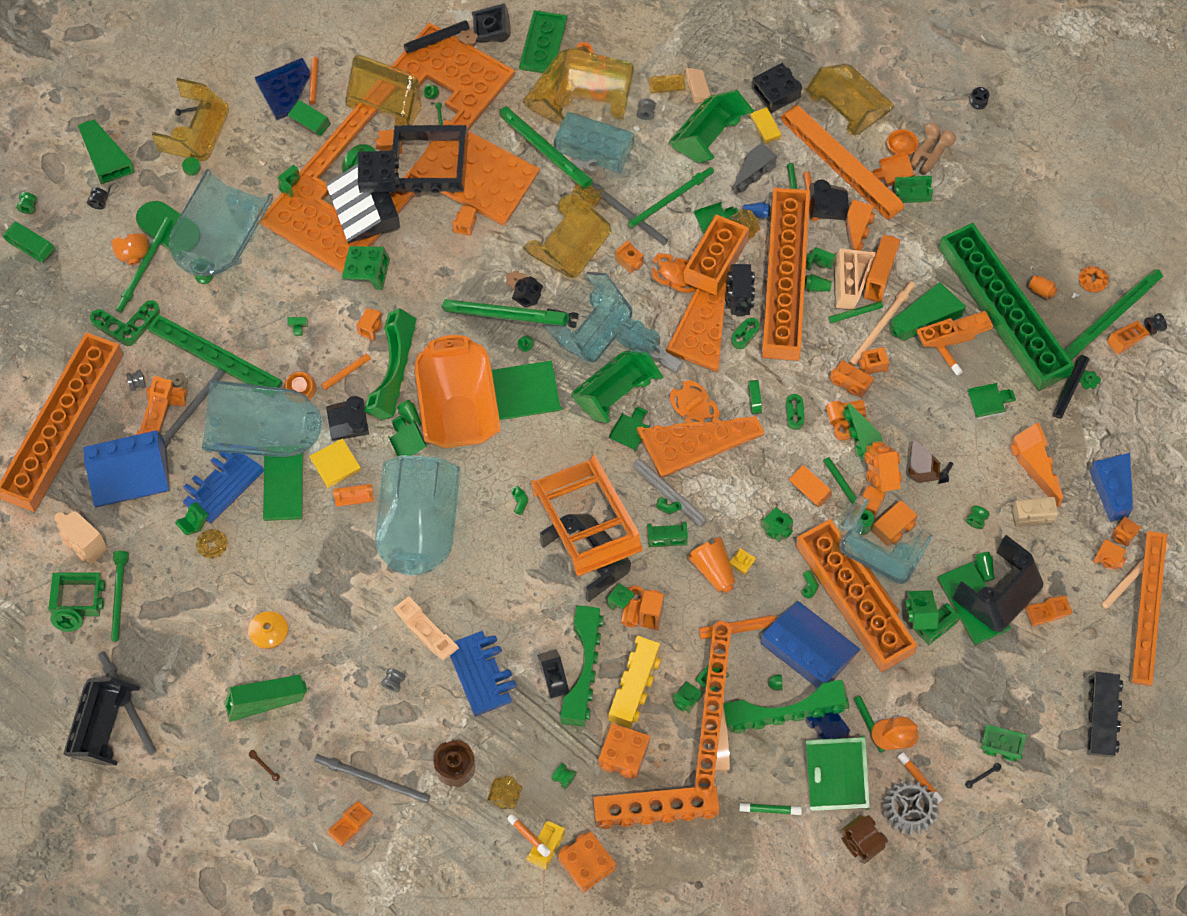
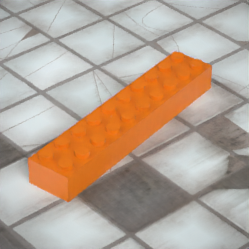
(786, 274)
(59, 422)

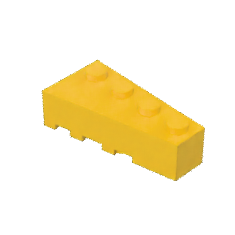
(635, 682)

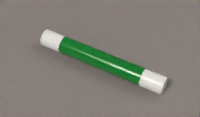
(763, 808)

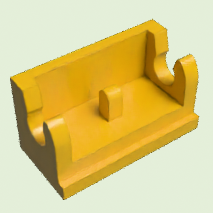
(551, 837)

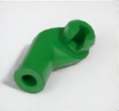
(811, 586)

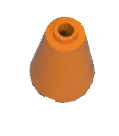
(714, 564)

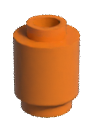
(1042, 287)

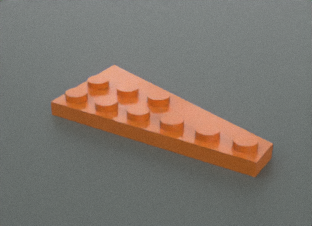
(700, 330)

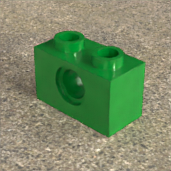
(922, 610)

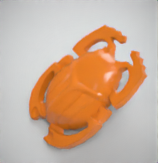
(672, 272)
(693, 402)

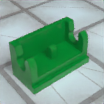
(309, 117)
(913, 189)
(667, 535)
(946, 620)

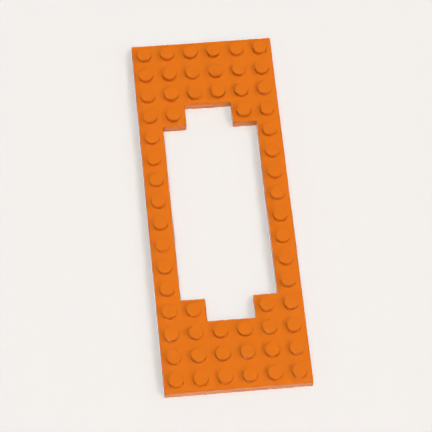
(313, 222)

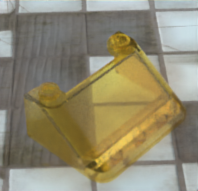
(595, 78)
(384, 89)
(850, 95)
(574, 238)

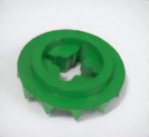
(65, 624)

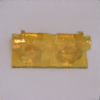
(667, 83)

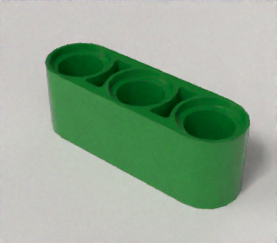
(28, 242)

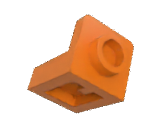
(1125, 531)

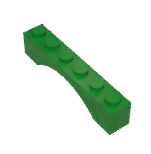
(399, 333)
(826, 699)
(575, 704)

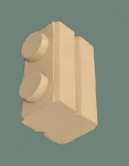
(1035, 511)

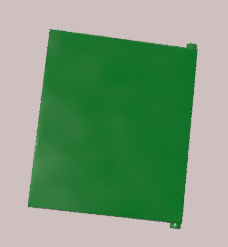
(526, 390)
(837, 774)

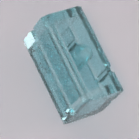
(637, 337)

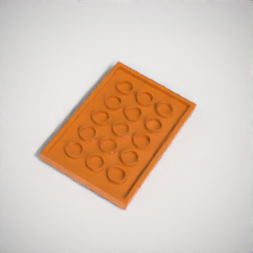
(492, 179)

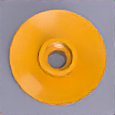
(268, 638)

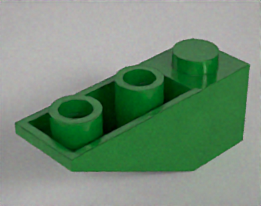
(860, 430)

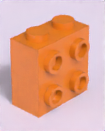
(883, 466)
(623, 751)
(586, 861)

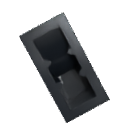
(553, 673)

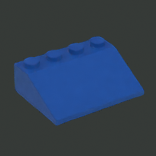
(126, 468)
(809, 645)

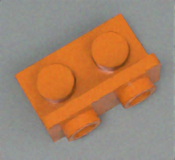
(851, 378)

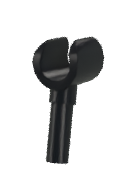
(944, 477)

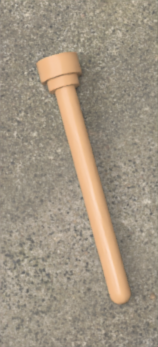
(1125, 583)

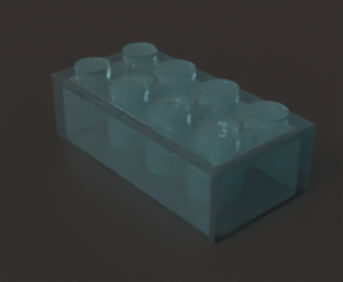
(594, 140)

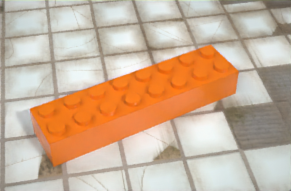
(856, 597)

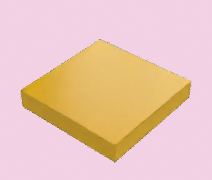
(335, 463)

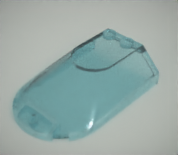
(215, 226)
(259, 420)
(417, 513)

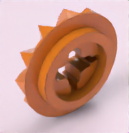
(1099, 284)

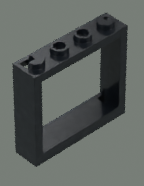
(433, 133)

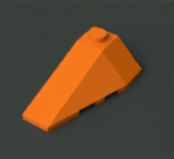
(1032, 456)

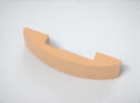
(424, 629)
(722, 762)

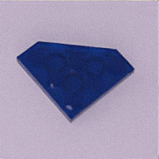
(283, 86)

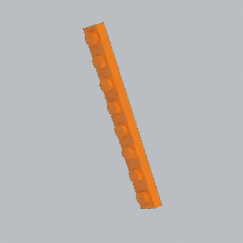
(1149, 608)

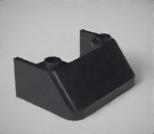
(608, 574)
(1000, 609)
(96, 718)

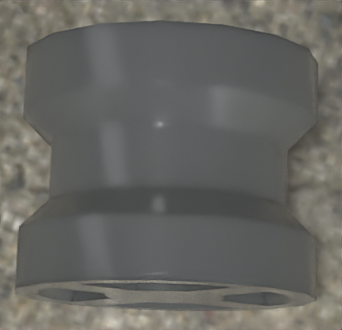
(646, 109)
(135, 380)
(393, 680)

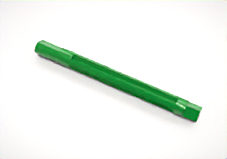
(545, 147)
(505, 312)
(1113, 313)

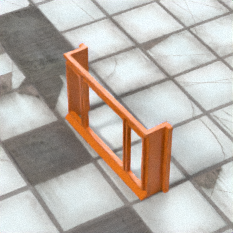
(600, 555)

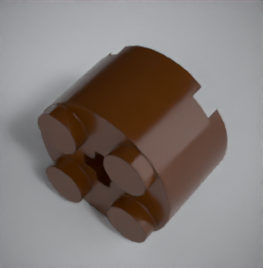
(456, 774)
(863, 838)

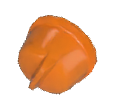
(895, 733)

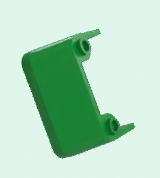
(707, 123)
(613, 381)

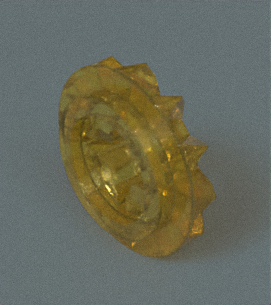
(208, 537)

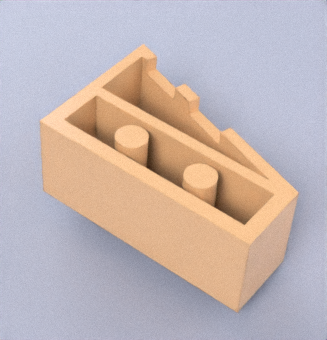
(850, 276)

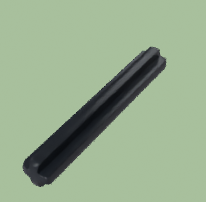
(436, 36)
(1071, 386)

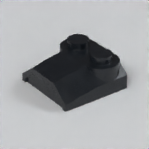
(492, 23)
(828, 200)
(347, 419)

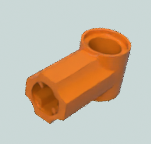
(836, 408)
(631, 612)

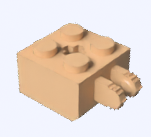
(80, 536)

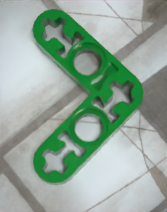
(125, 329)

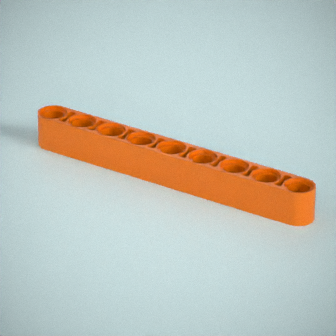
(842, 162)
(713, 717)

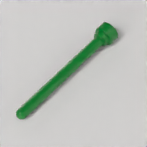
(120, 559)

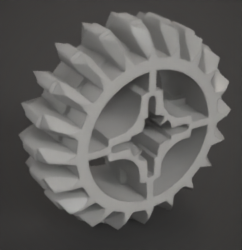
(901, 821)

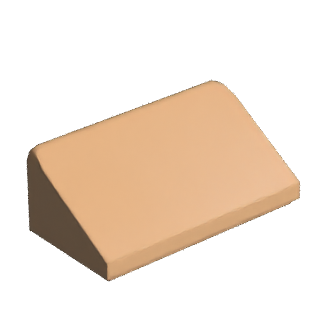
(697, 85)

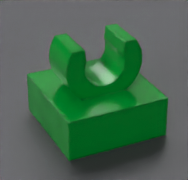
(297, 324)

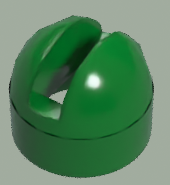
(431, 91)
(523, 341)
(775, 683)

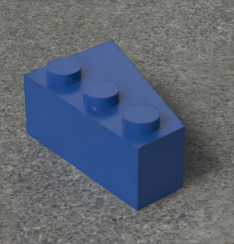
(1114, 485)

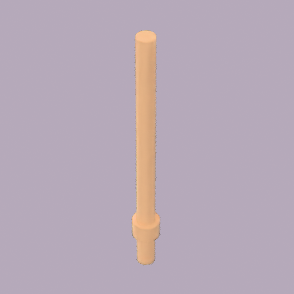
(901, 298)

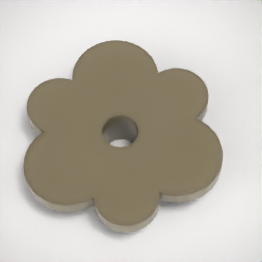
(182, 380)

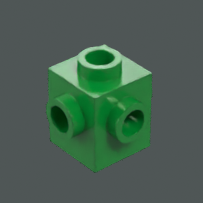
(778, 525)

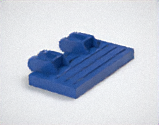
(225, 487)
(481, 675)

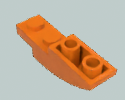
(954, 332)

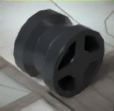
(983, 96)
(97, 198)
(1155, 323)

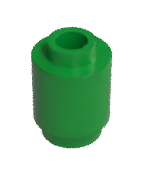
(868, 520)

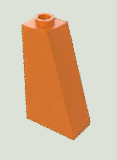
(881, 268)

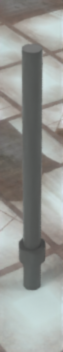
(629, 214)
(190, 409)
(110, 671)
(336, 765)

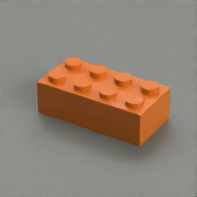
(716, 254)

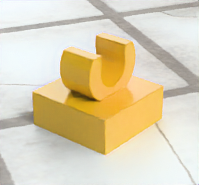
(742, 561)

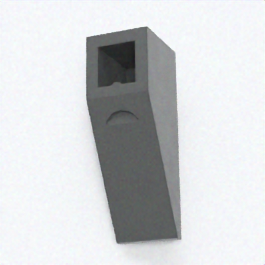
(757, 163)

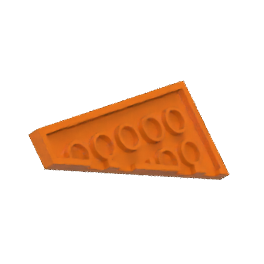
(693, 442)

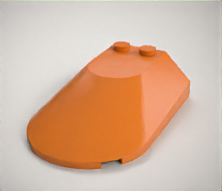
(456, 392)

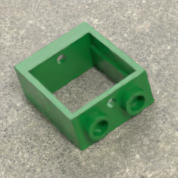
(61, 579)

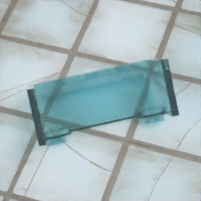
(602, 324)
(895, 565)

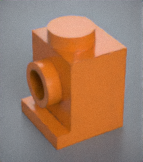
(465, 220)
(629, 257)
(370, 323)
(874, 361)
(1111, 555)

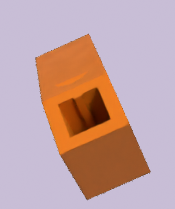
(857, 223)

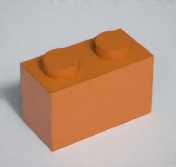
(895, 523)
(651, 609)

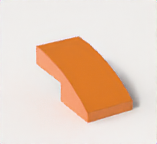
(1048, 611)
(350, 823)

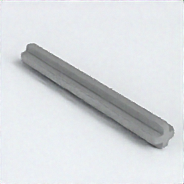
(669, 492)

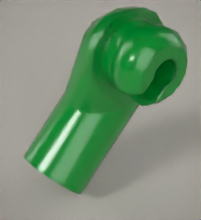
(521, 499)
(668, 508)

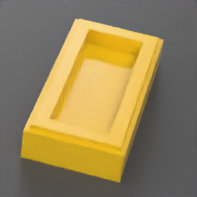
(766, 125)

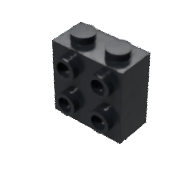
(776, 87)
(377, 171)
(741, 289)

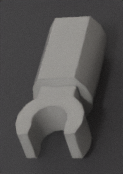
(586, 166)
(667, 359)

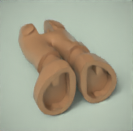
(933, 132)

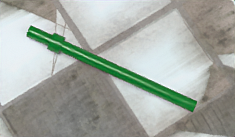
(697, 179)
(127, 294)

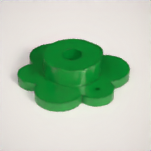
(1090, 380)

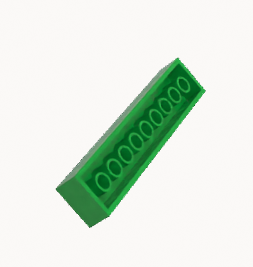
(1006, 306)

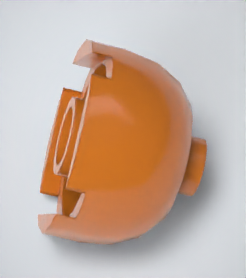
(130, 249)

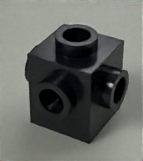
(527, 291)

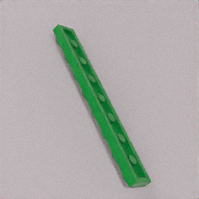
(211, 353)

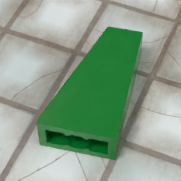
(104, 153)
(929, 309)
(263, 696)

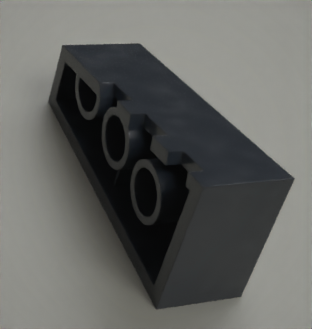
(1104, 714)

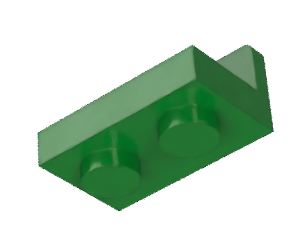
(1004, 742)

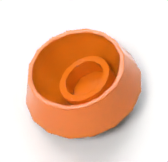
(902, 141)
(301, 382)

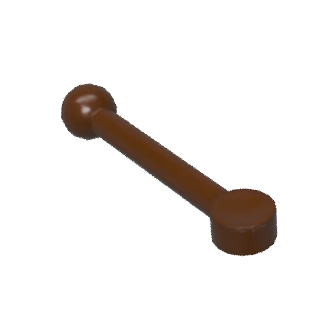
(253, 755)

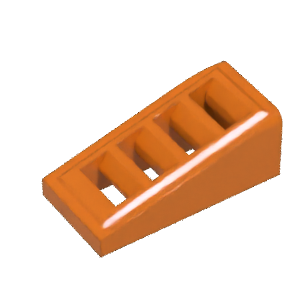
(1130, 337)

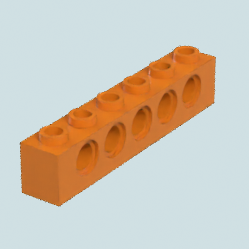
(646, 800)

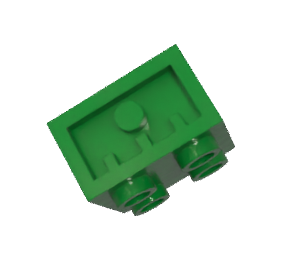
(367, 264)

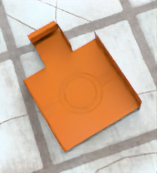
(892, 167)

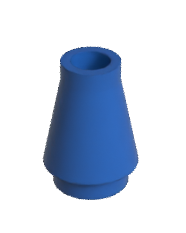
(760, 210)

